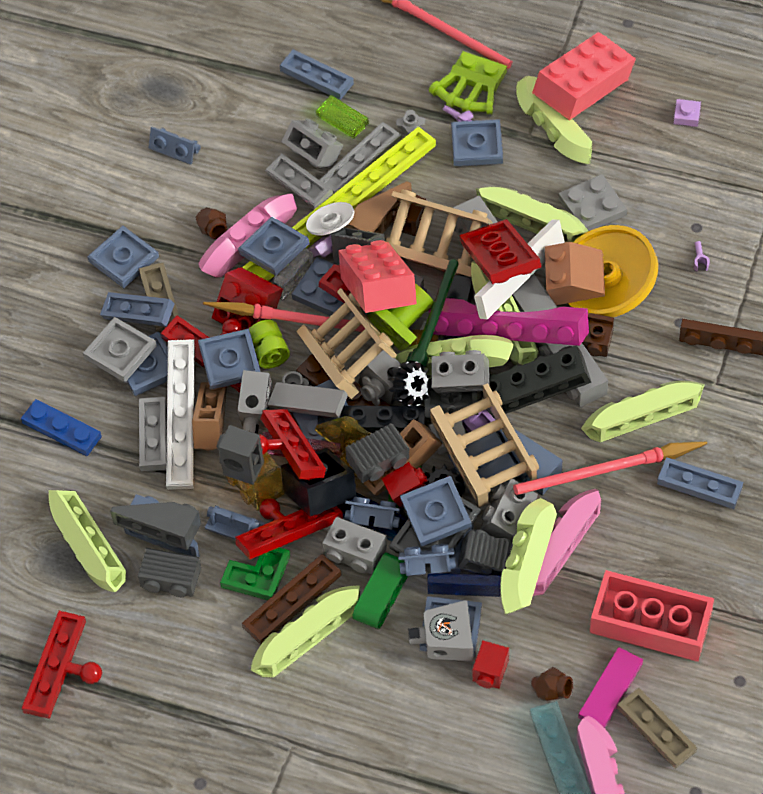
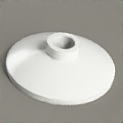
(330, 218)

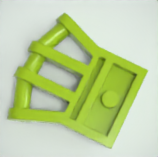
(474, 72)

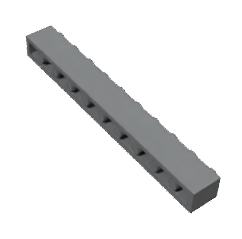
(533, 297)

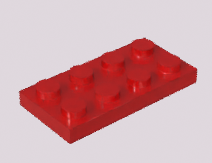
(500, 251)

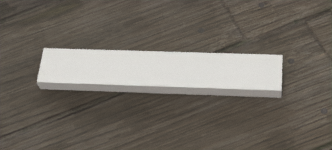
(495, 294)
(180, 414)

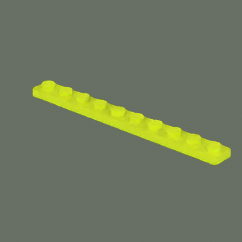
(368, 182)

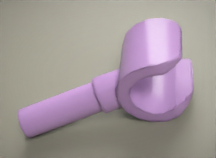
(466, 116)
(700, 258)

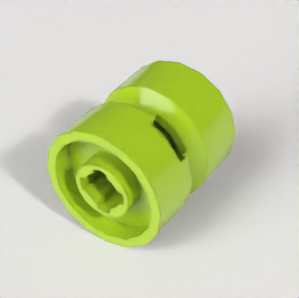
(268, 344)

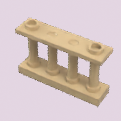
(415, 253)
(324, 351)
(469, 465)

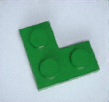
(257, 580)

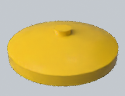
(628, 269)

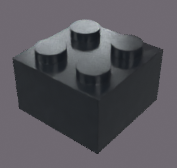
(321, 493)

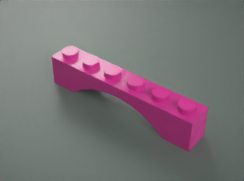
(550, 326)

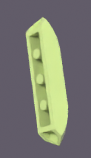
(566, 133)
(529, 213)
(494, 347)
(522, 351)
(643, 409)
(86, 540)
(527, 555)
(298, 637)

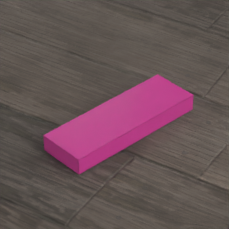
(611, 686)

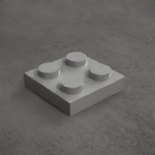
(593, 202)
(119, 349)

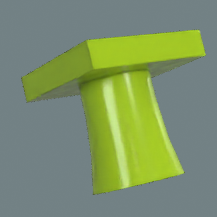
(397, 321)

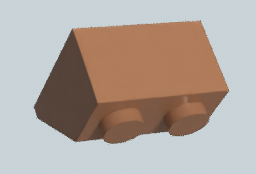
(574, 272)

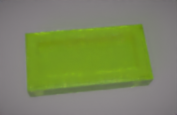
(342, 116)

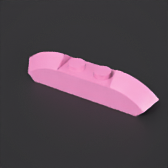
(224, 251)
(567, 533)
(596, 749)

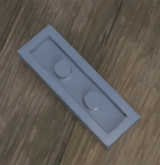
(316, 74)
(137, 309)
(700, 483)

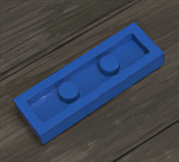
(61, 427)

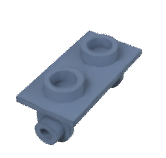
(172, 145)
(384, 514)
(229, 523)
(437, 557)

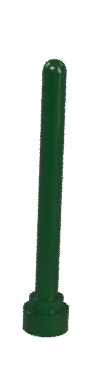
(420, 353)

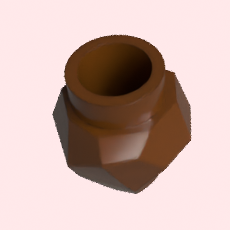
(211, 222)
(552, 685)

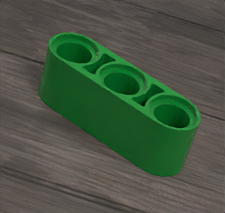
(380, 592)

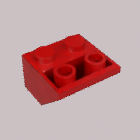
(247, 288)

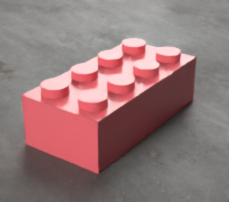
(583, 75)
(377, 276)
(651, 615)

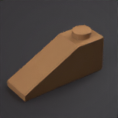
(376, 213)
(208, 417)
(421, 445)

